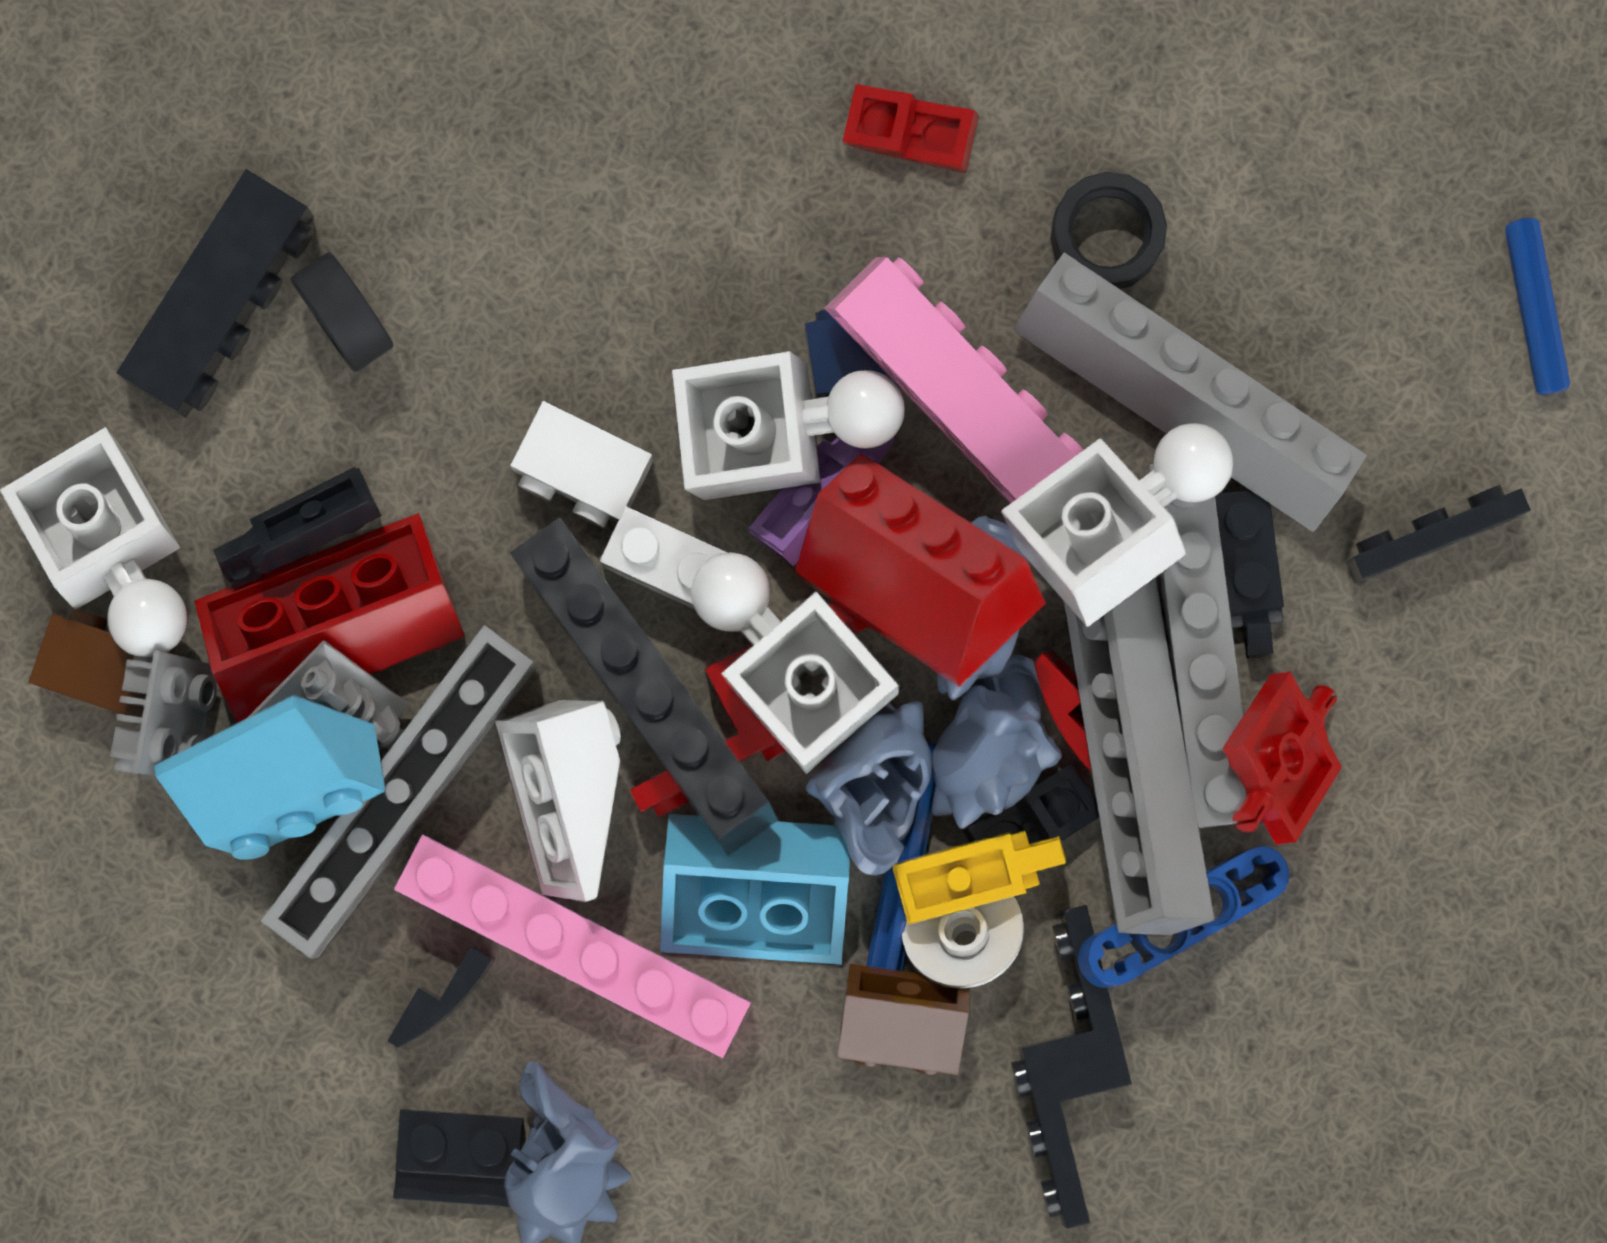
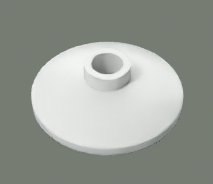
(997, 943)

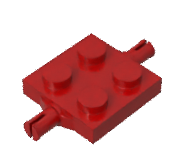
(1283, 757)

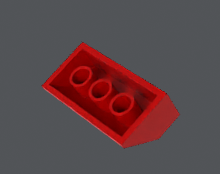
(915, 570)
(365, 597)

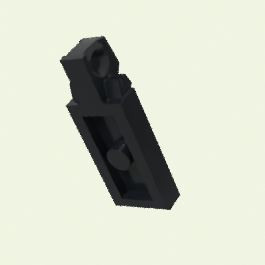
(298, 527)
(1250, 568)

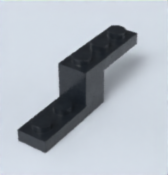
(1068, 1070)

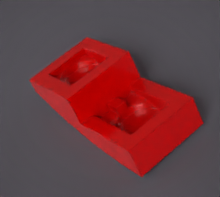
(910, 128)
(1062, 698)

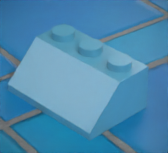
(274, 776)
(764, 901)

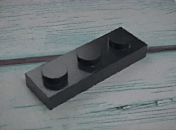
(1436, 532)

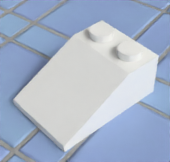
(565, 787)

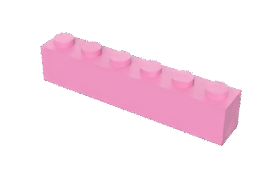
(949, 378)
(572, 946)

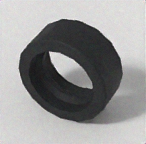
(1132, 192)
(342, 311)

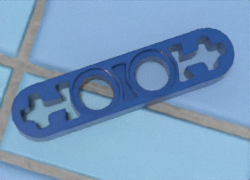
(1252, 897)

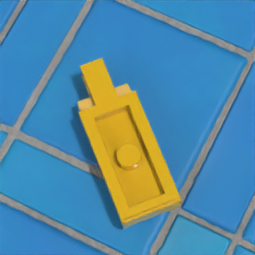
(973, 874)

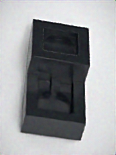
(1049, 810)
(429, 1010)

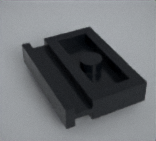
(455, 1156)

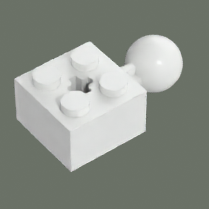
(781, 448)
(1103, 530)
(109, 549)
(734, 596)

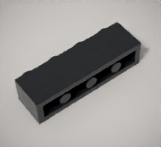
(217, 294)

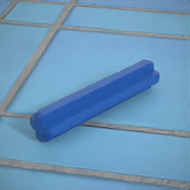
(1537, 306)

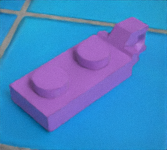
(786, 518)

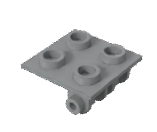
(342, 685)
(174, 712)

